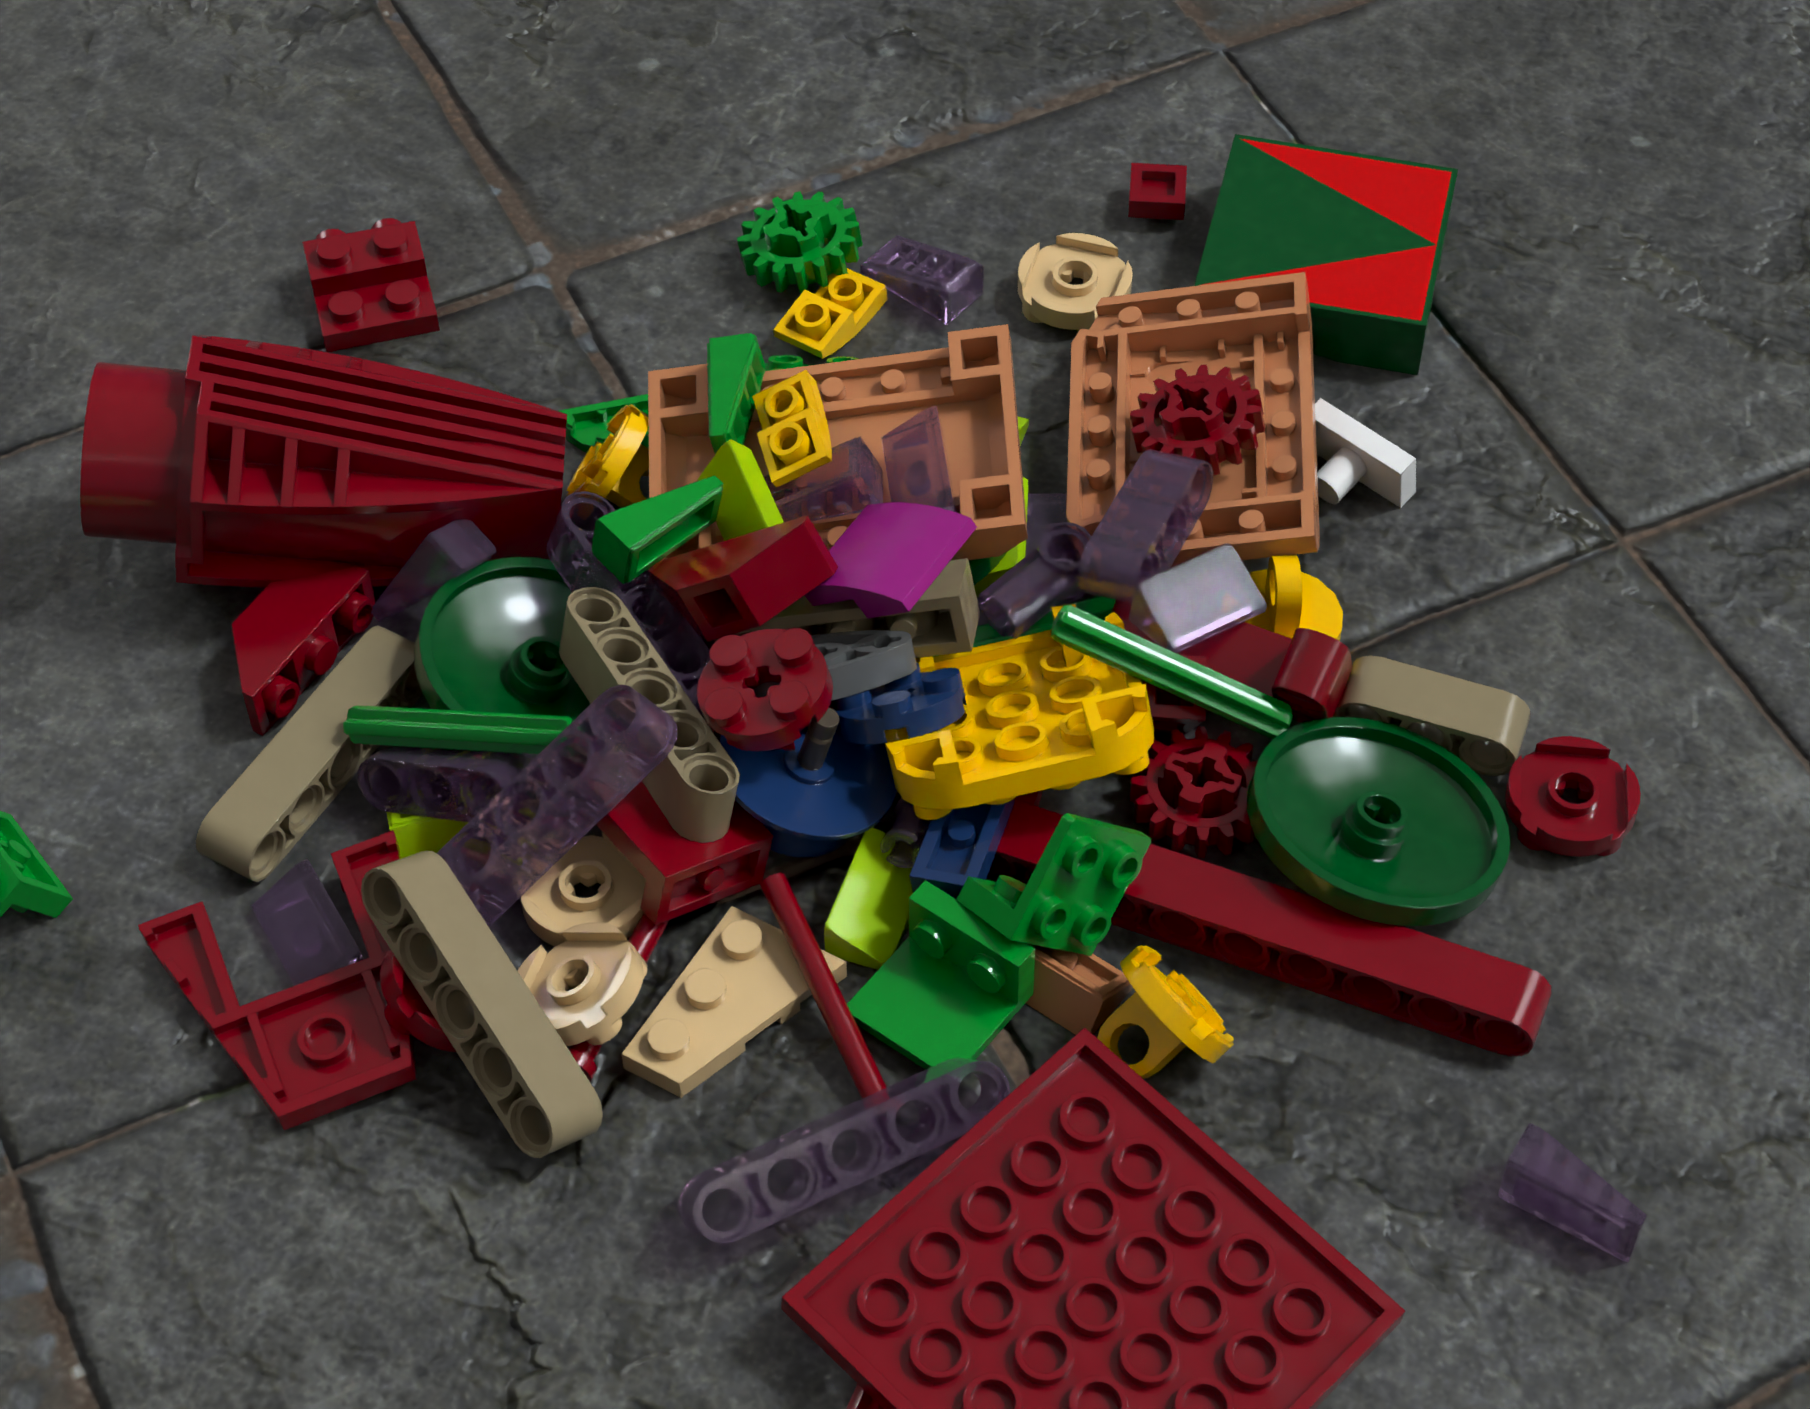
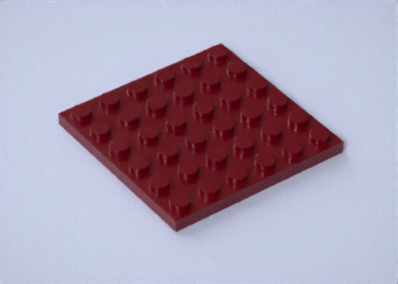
(1090, 1262)

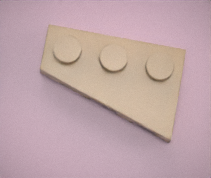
(720, 1002)

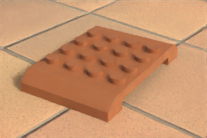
(868, 399)

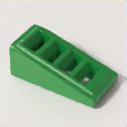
(733, 378)
(651, 529)

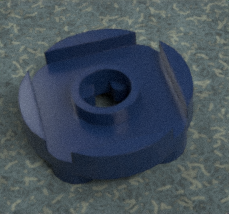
(914, 702)

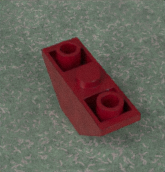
(745, 577)
(295, 636)

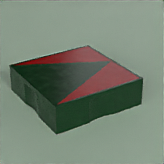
(1358, 229)

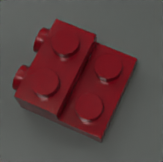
(370, 284)

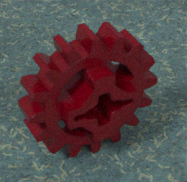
(1200, 417)
(1195, 792)

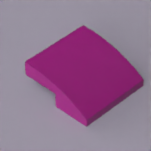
(892, 556)

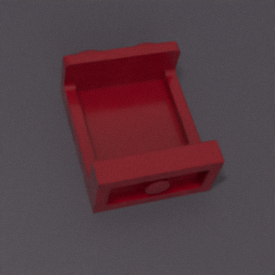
(680, 871)

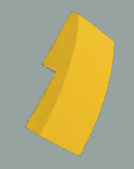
(833, 314)
(793, 428)

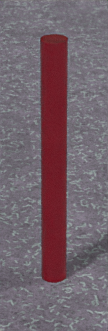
(822, 985)

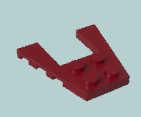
(311, 1042)

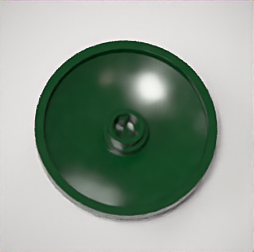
(496, 642)
(1378, 821)

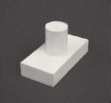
(1359, 455)

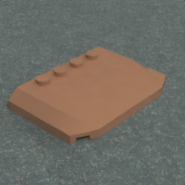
(1246, 325)

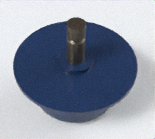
(817, 792)

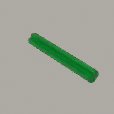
(1171, 672)
(453, 729)

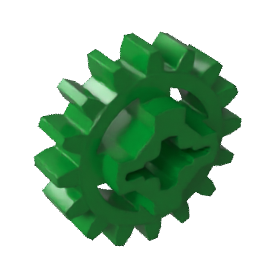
(800, 241)

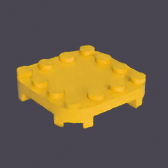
(1029, 725)

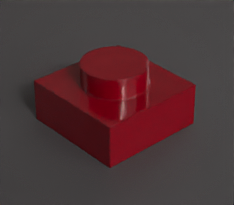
(1157, 191)

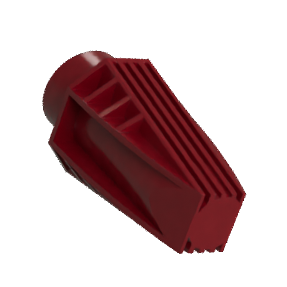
(310, 462)

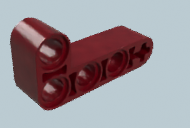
(1299, 671)

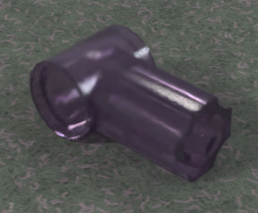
(1036, 581)

